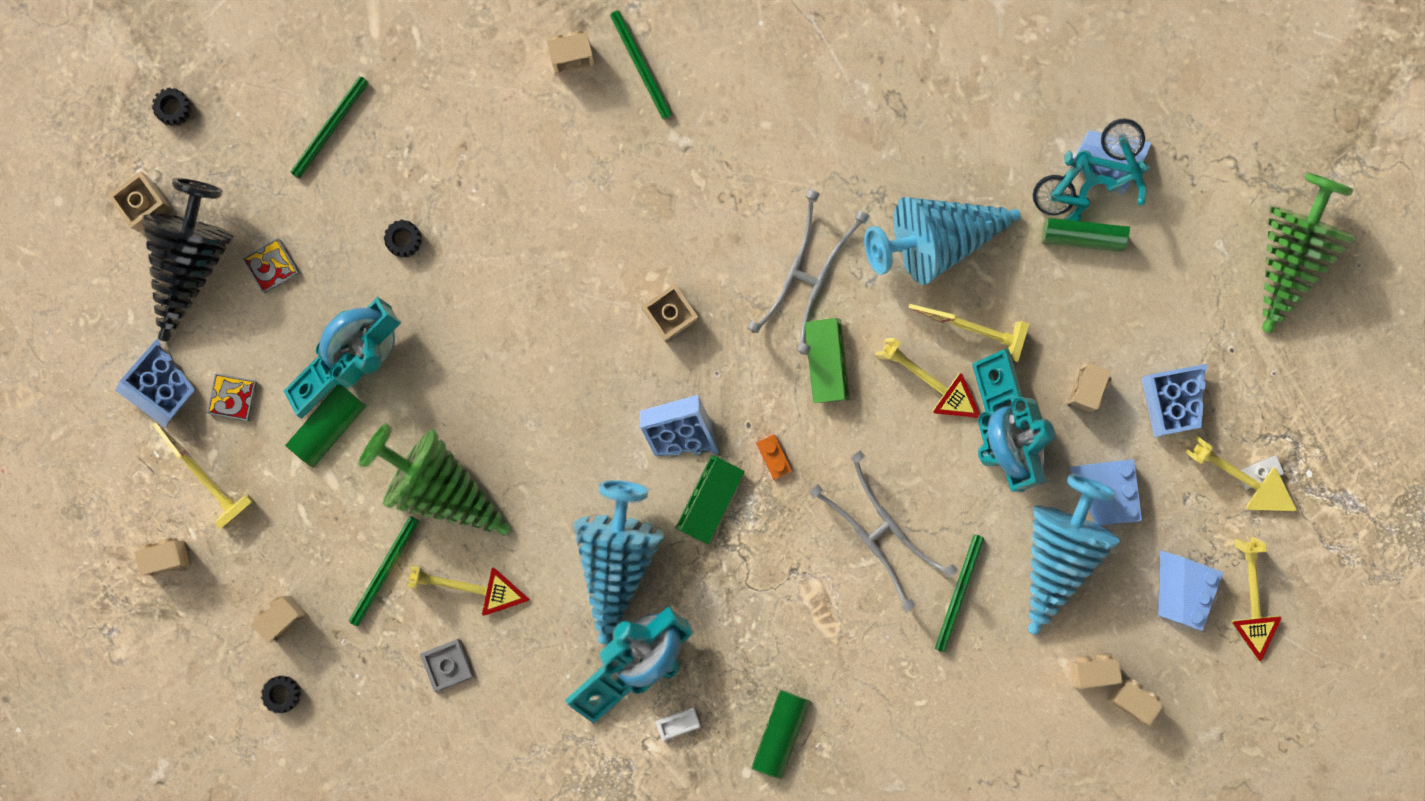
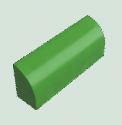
(827, 360)

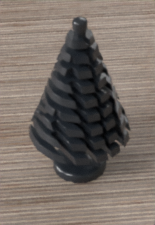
(182, 254)

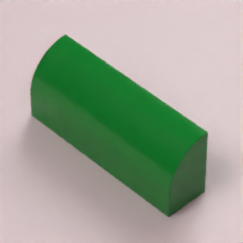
(1085, 234)
(325, 425)
(709, 499)
(780, 734)

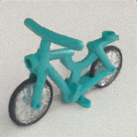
(1121, 141)

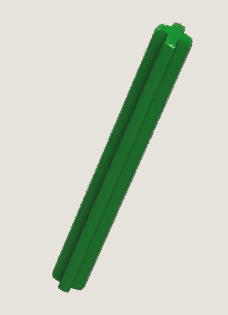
(640, 64)
(329, 127)
(383, 571)
(959, 593)

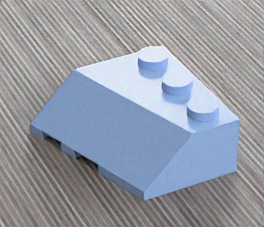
(1092, 143)
(156, 385)
(1175, 399)
(678, 428)
(1122, 479)
(1186, 590)

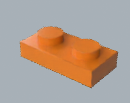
(773, 456)

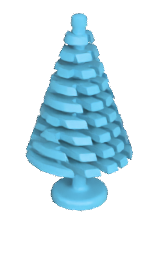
(934, 235)
(1066, 550)
(615, 555)

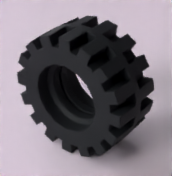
(165, 96)
(405, 251)
(267, 694)

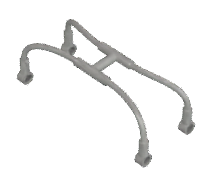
(794, 272)
(889, 524)

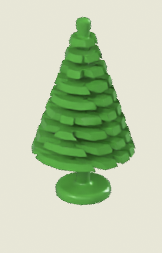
(1297, 258)
(432, 483)

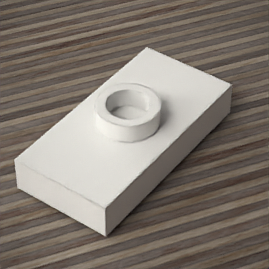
(1261, 469)
(678, 724)

